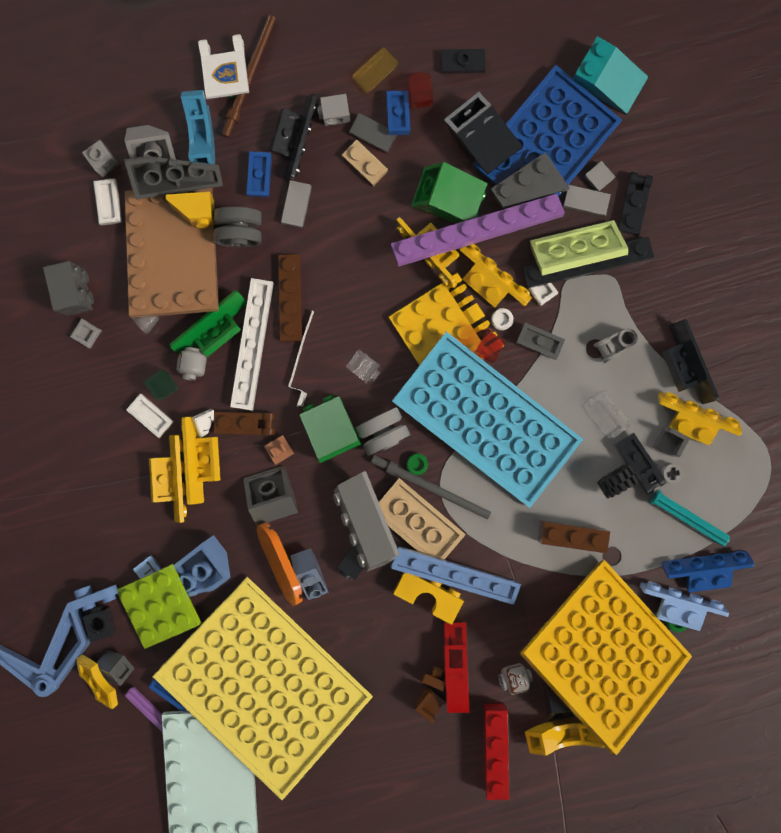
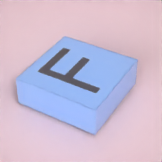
(147, 567)

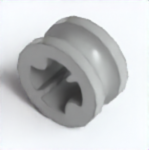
(676, 478)

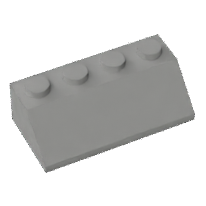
(365, 522)

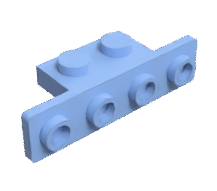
(682, 608)

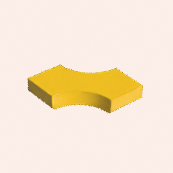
(101, 688)

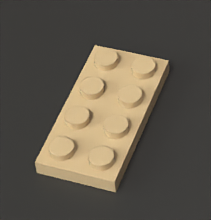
(419, 521)

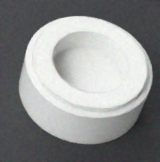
(502, 319)

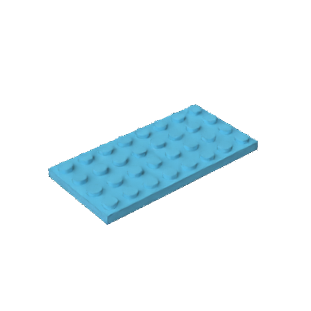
(487, 419)

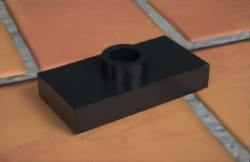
(463, 61)

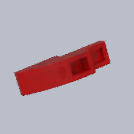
(456, 668)

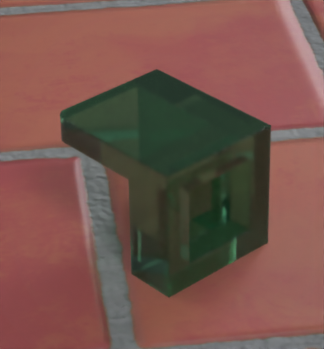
(161, 385)

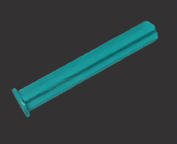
(689, 518)

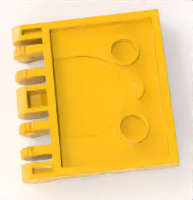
(435, 313)

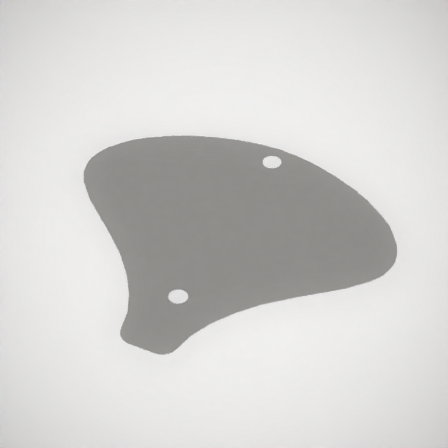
(717, 482)

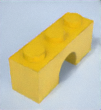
(447, 601)

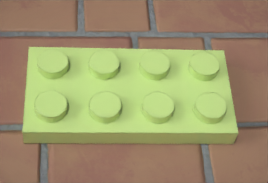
(578, 247)

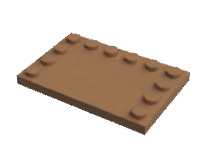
(168, 260)

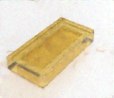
(375, 70)

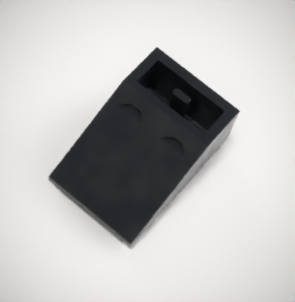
(482, 133)

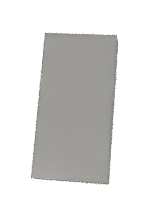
(586, 200)
(296, 204)

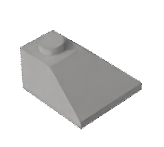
(148, 141)

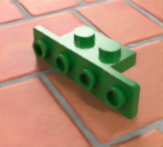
(213, 328)

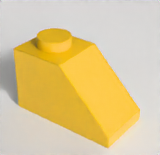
(193, 207)

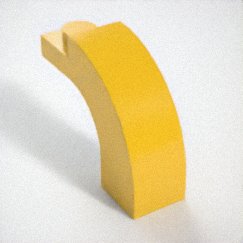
(558, 734)

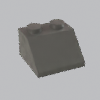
(270, 495)

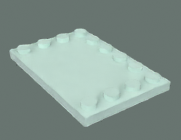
(205, 780)

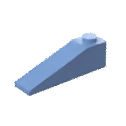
(204, 567)

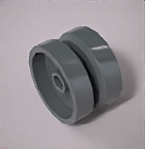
(237, 227)

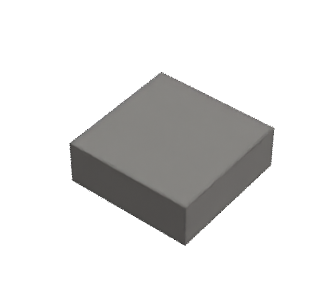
(599, 176)
(85, 333)

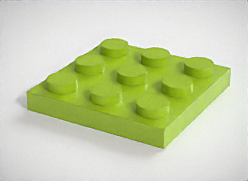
(158, 606)

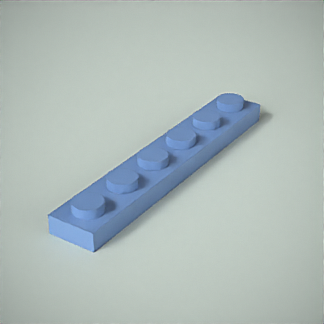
(456, 575)

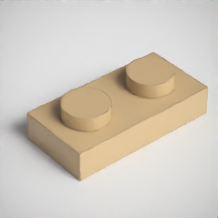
(364, 163)

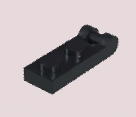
(634, 204)
(635, 453)

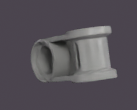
(613, 345)

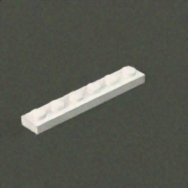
(252, 344)

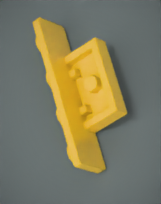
(438, 261)
(490, 280)
(696, 421)
(200, 461)
(167, 479)

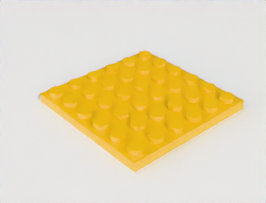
(606, 656)

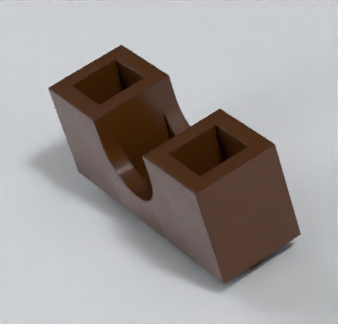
(573, 536)

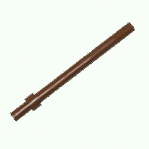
(233, 114)

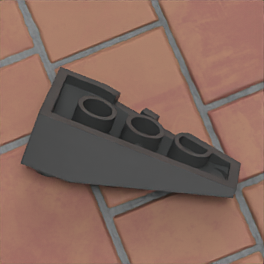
(166, 176)

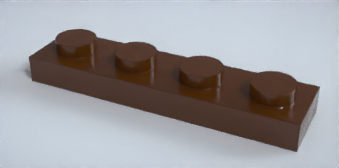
(290, 298)

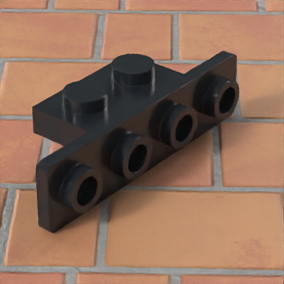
(291, 135)
(688, 364)

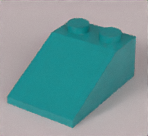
(610, 76)

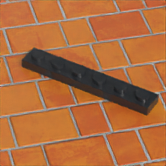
(638, 251)

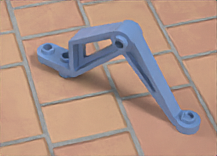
(45, 678)

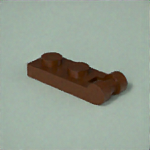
(243, 423)

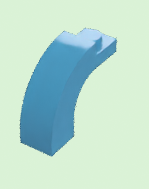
(199, 127)

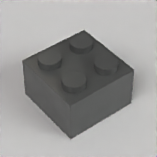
(68, 288)

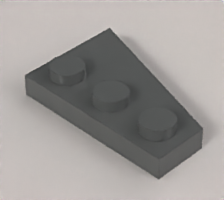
(531, 182)

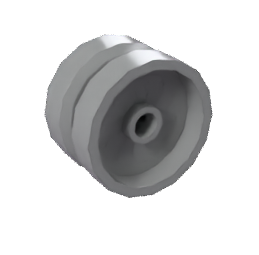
(382, 431)

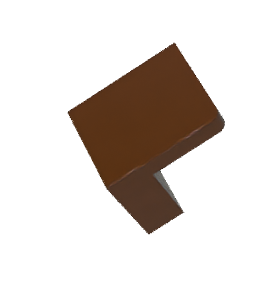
(429, 703)

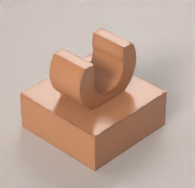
(279, 449)

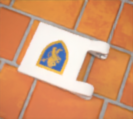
(224, 72)

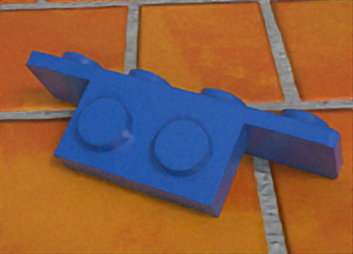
(708, 571)

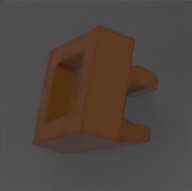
(433, 678)

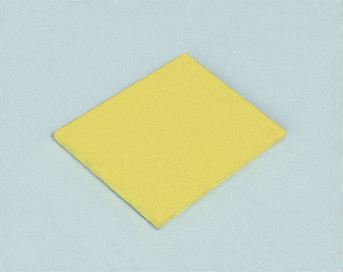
(263, 687)

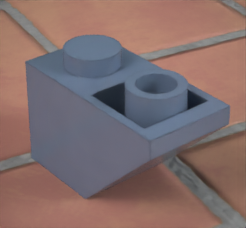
(309, 574)

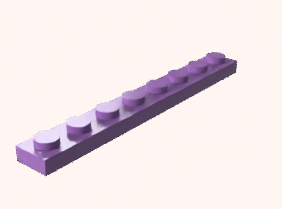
(477, 230)

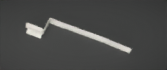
(301, 401)

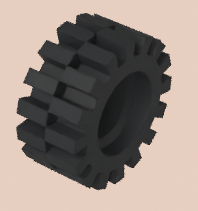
(619, 480)

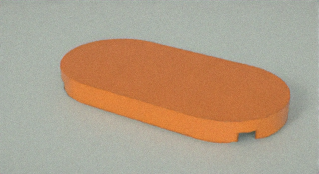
(279, 563)

